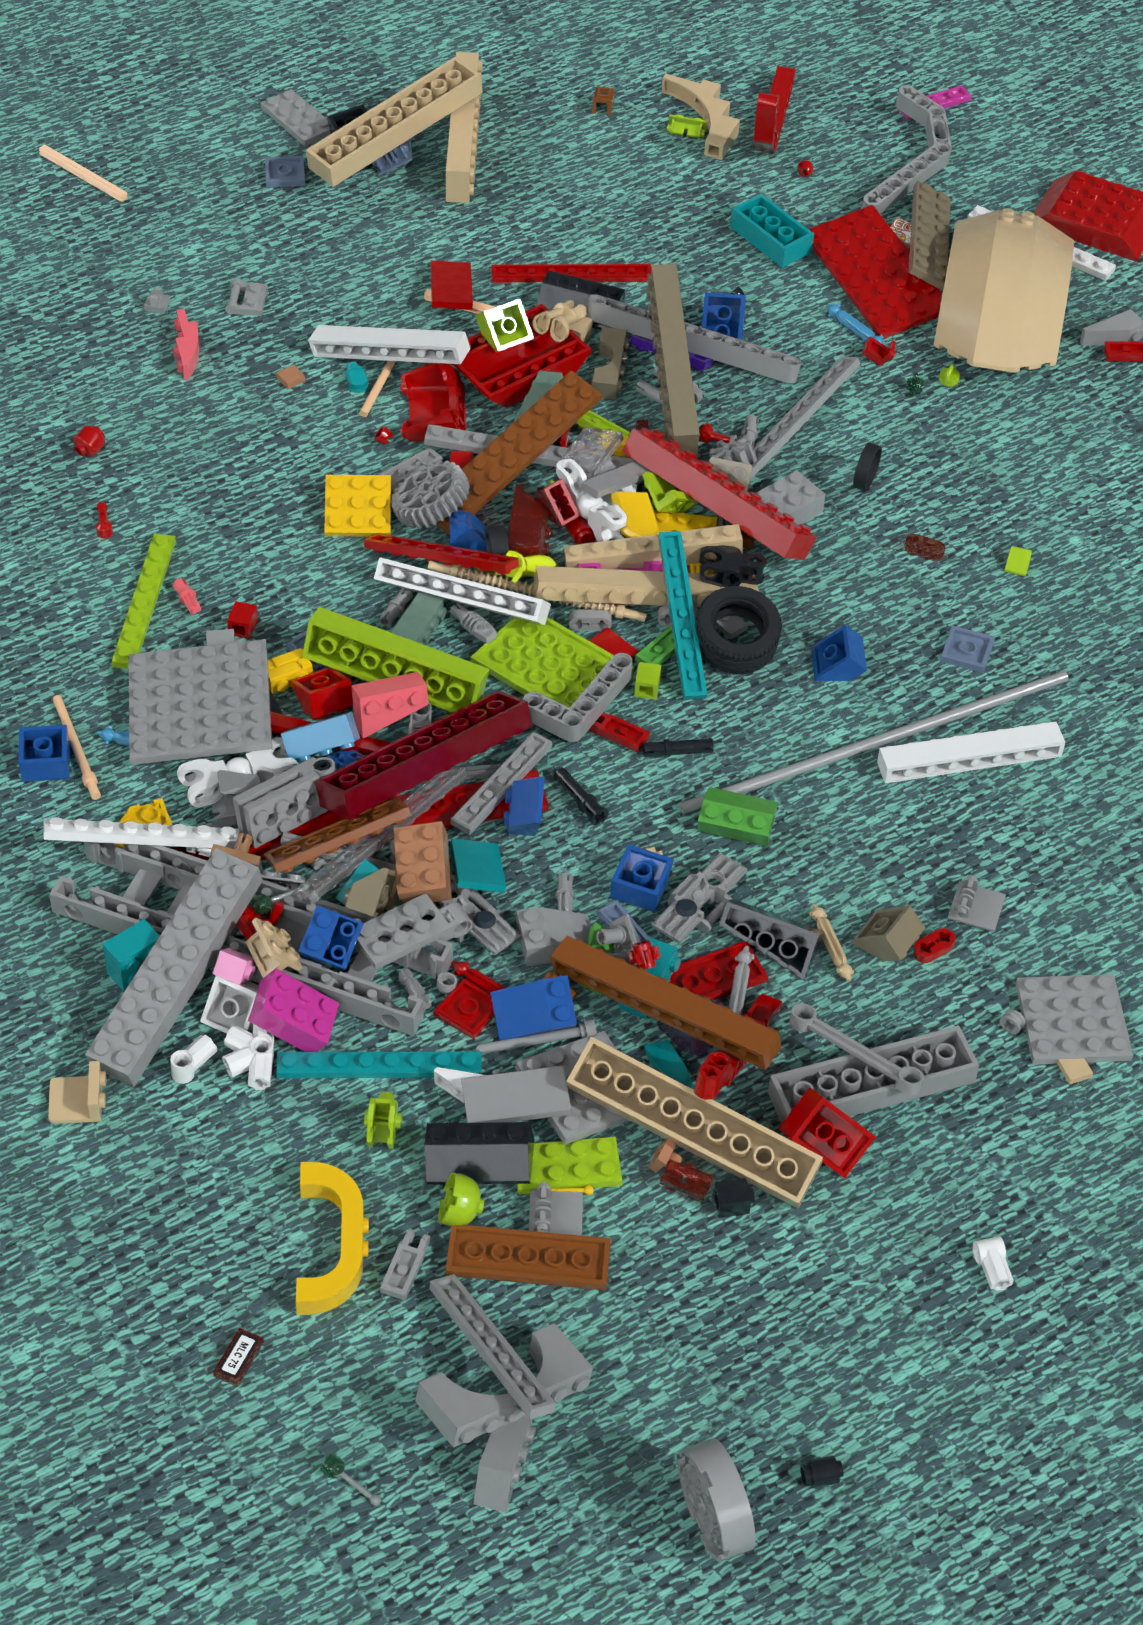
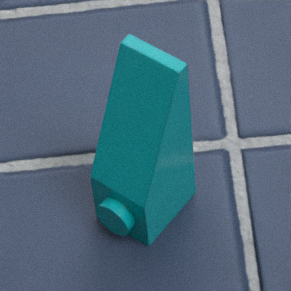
(667, 1061)

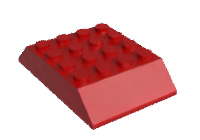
(1096, 213)
(509, 373)

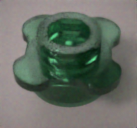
(915, 385)

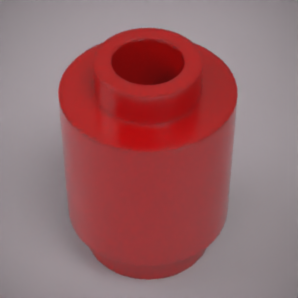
(580, 530)

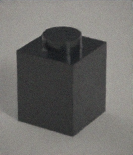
(733, 1197)

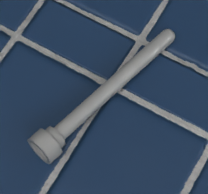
(583, 1030)

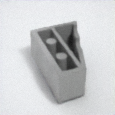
(502, 1462)

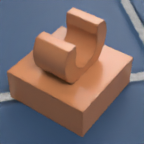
(663, 1155)

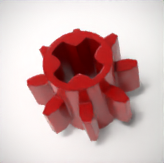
(644, 954)

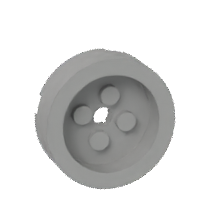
(716, 1499)

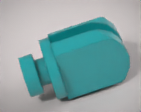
(356, 377)

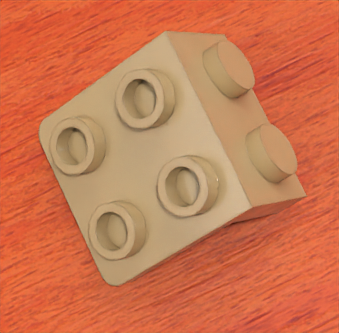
(78, 1097)

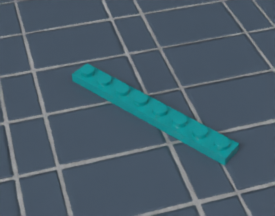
(682, 615)
(374, 1064)

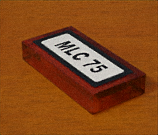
(238, 1357)

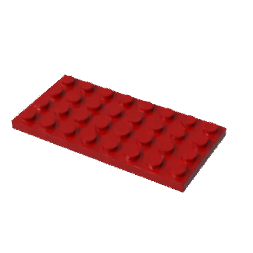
(874, 272)

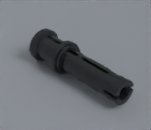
(586, 802)

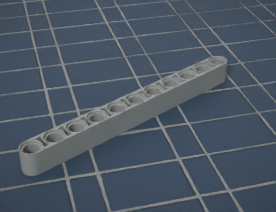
(699, 340)

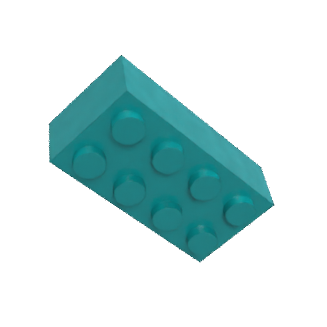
(771, 230)

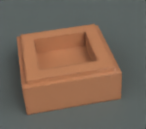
(290, 376)

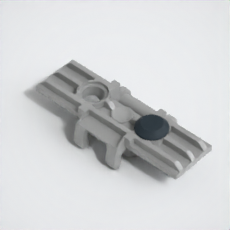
(688, 898)
(487, 924)

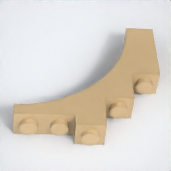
(706, 100)

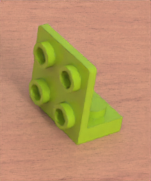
(665, 495)

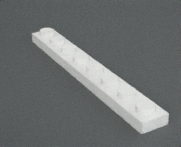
(1081, 260)
(135, 833)

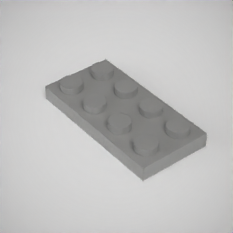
(297, 117)

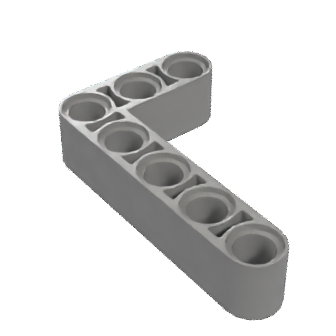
(575, 721)

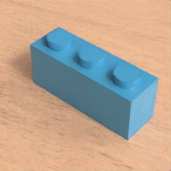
(320, 737)

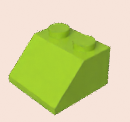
(505, 325)

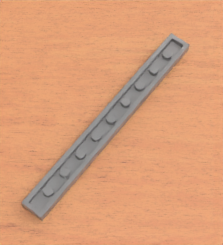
(802, 411)
(477, 442)

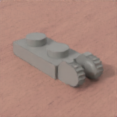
(404, 1266)

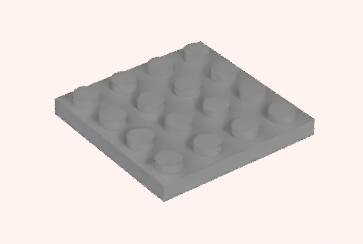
(1073, 1018)
(586, 1115)

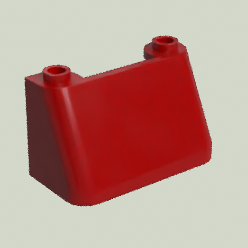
(434, 399)

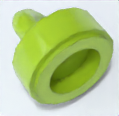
(949, 376)

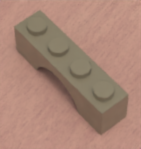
(611, 347)

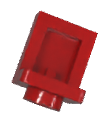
(878, 352)

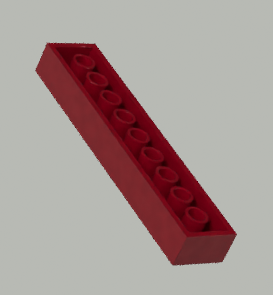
(423, 754)

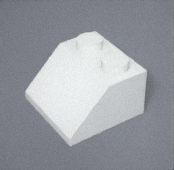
(229, 1005)

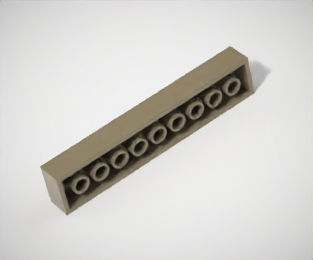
(672, 357)

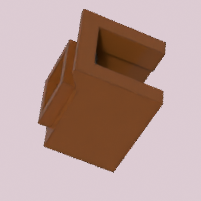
(603, 95)

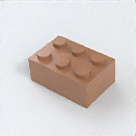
(422, 862)

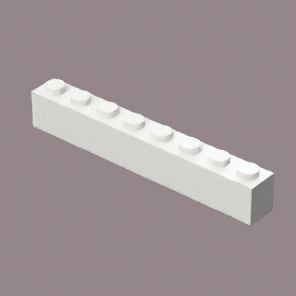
(389, 344)
(462, 591)
(970, 752)

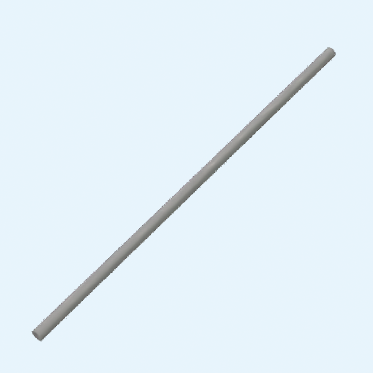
(884, 738)

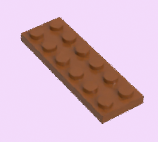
(337, 834)
(528, 1257)

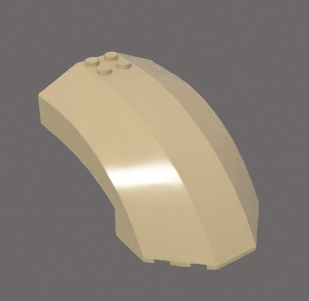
(1005, 291)

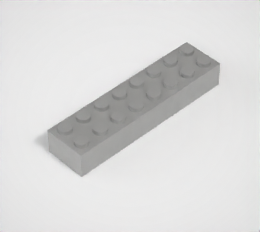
(860, 1088)

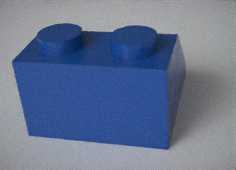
(466, 531)
(839, 656)
(525, 806)
(641, 878)

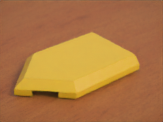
(639, 512)
(147, 814)

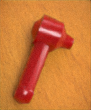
(706, 434)
(103, 526)

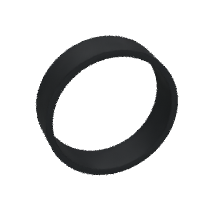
(867, 466)

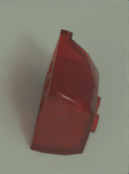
(528, 525)

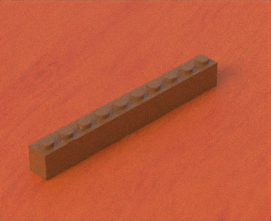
(666, 1002)

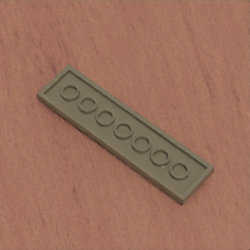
(929, 235)

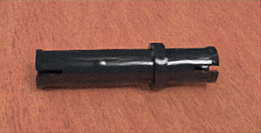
(669, 748)

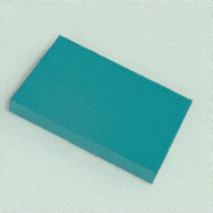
(477, 865)

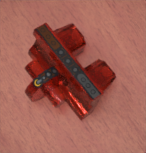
(686, 1180)

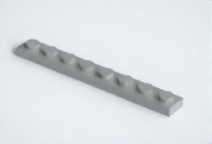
(492, 1347)

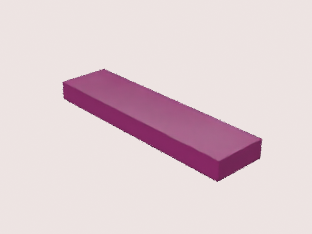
(948, 97)

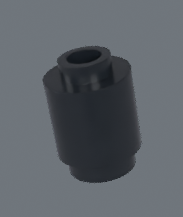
(821, 1472)

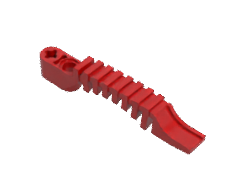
(721, 1066)

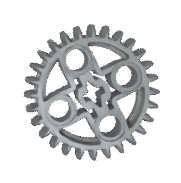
(430, 494)

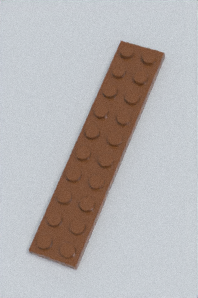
(525, 441)

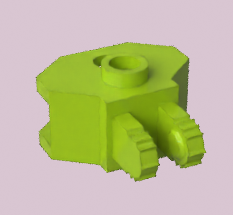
(382, 1120)

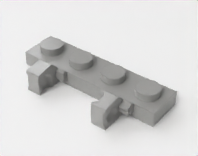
(404, 468)

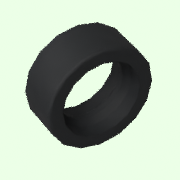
(496, 540)

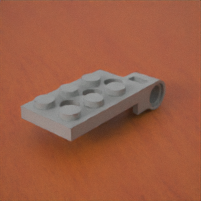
(447, 924)

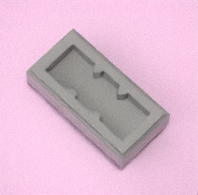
(731, 626)

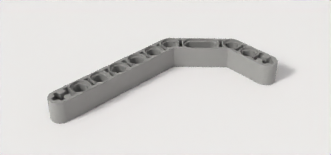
(924, 166)

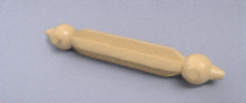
(831, 942)

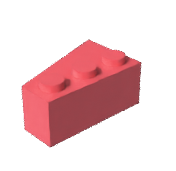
(387, 701)

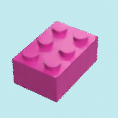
(293, 1011)

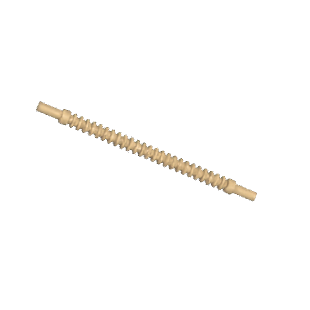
(455, 570)

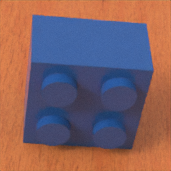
(44, 753)

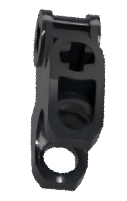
(731, 566)

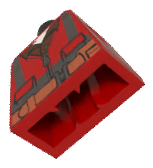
(558, 502)

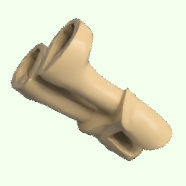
(559, 319)

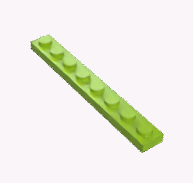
(144, 599)

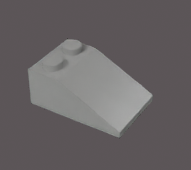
(545, 929)

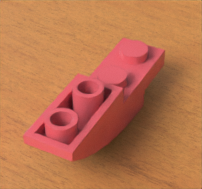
(186, 344)

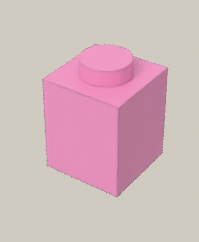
(234, 966)

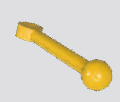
(588, 1190)

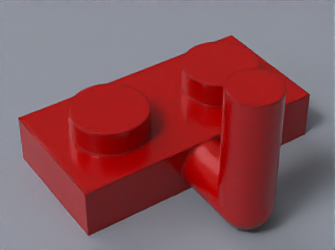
(245, 921)

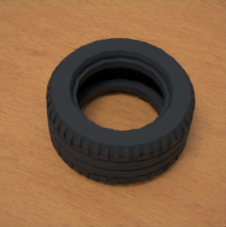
(743, 603)

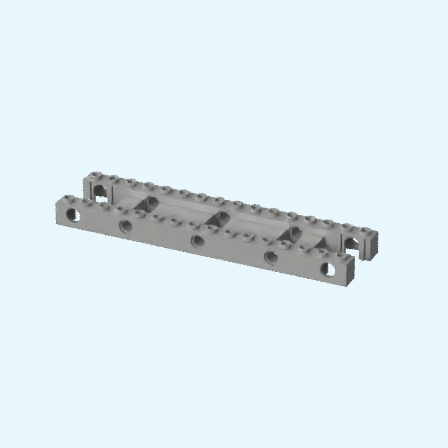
(178, 870)

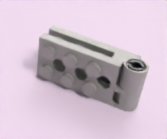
(282, 801)

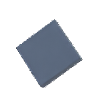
(285, 171)
(967, 649)

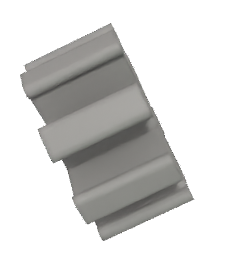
(735, 450)

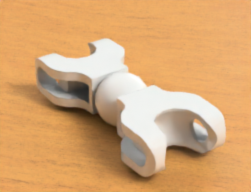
(600, 515)
(205, 779)

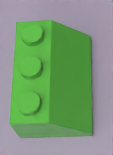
(737, 816)

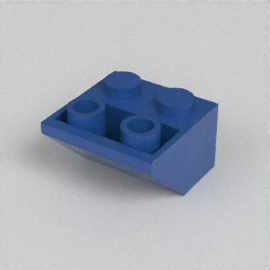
(330, 938)

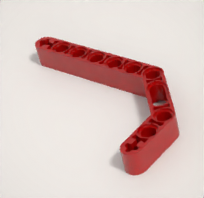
(772, 110)

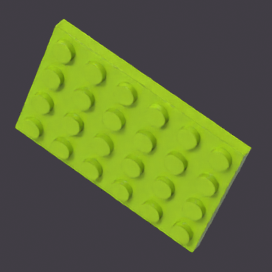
(543, 659)

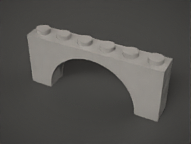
(468, 1414)

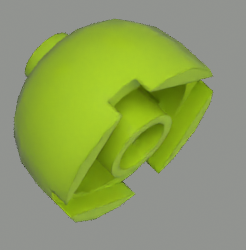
(460, 1201)

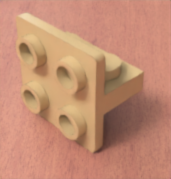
(272, 948)

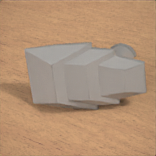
(622, 936)

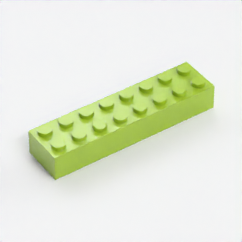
(379, 654)

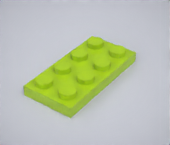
(575, 1164)

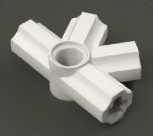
(251, 1053)

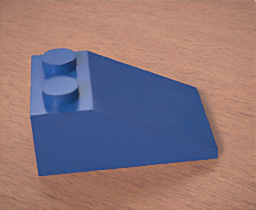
(724, 313)
(533, 1008)

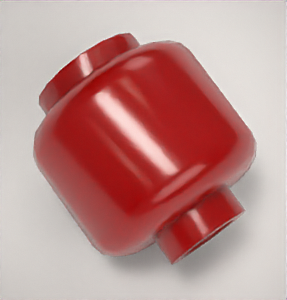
(89, 441)

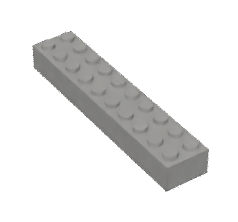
(174, 967)

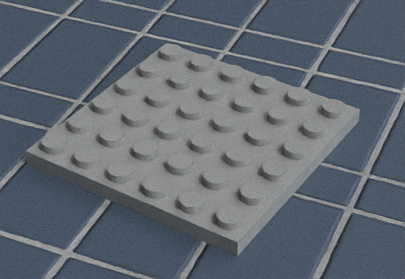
(199, 702)

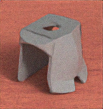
(232, 783)

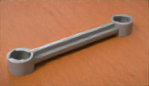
(899, 1074)

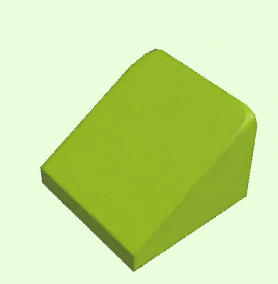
(1018, 561)

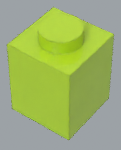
(647, 680)

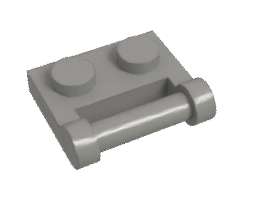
(253, 299)

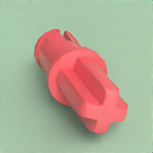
(187, 596)

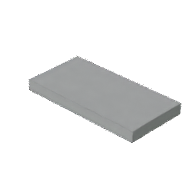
(516, 1095)

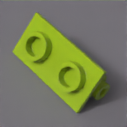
(695, 126)

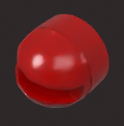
(809, 168)
(382, 435)

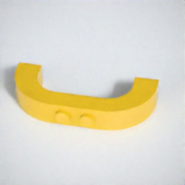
(331, 1290)

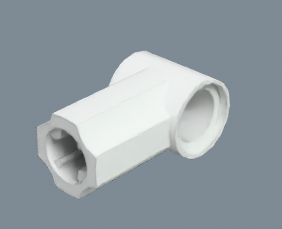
(187, 1061)
(992, 1257)

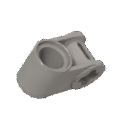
(420, 718)

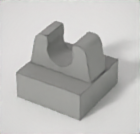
(157, 301)

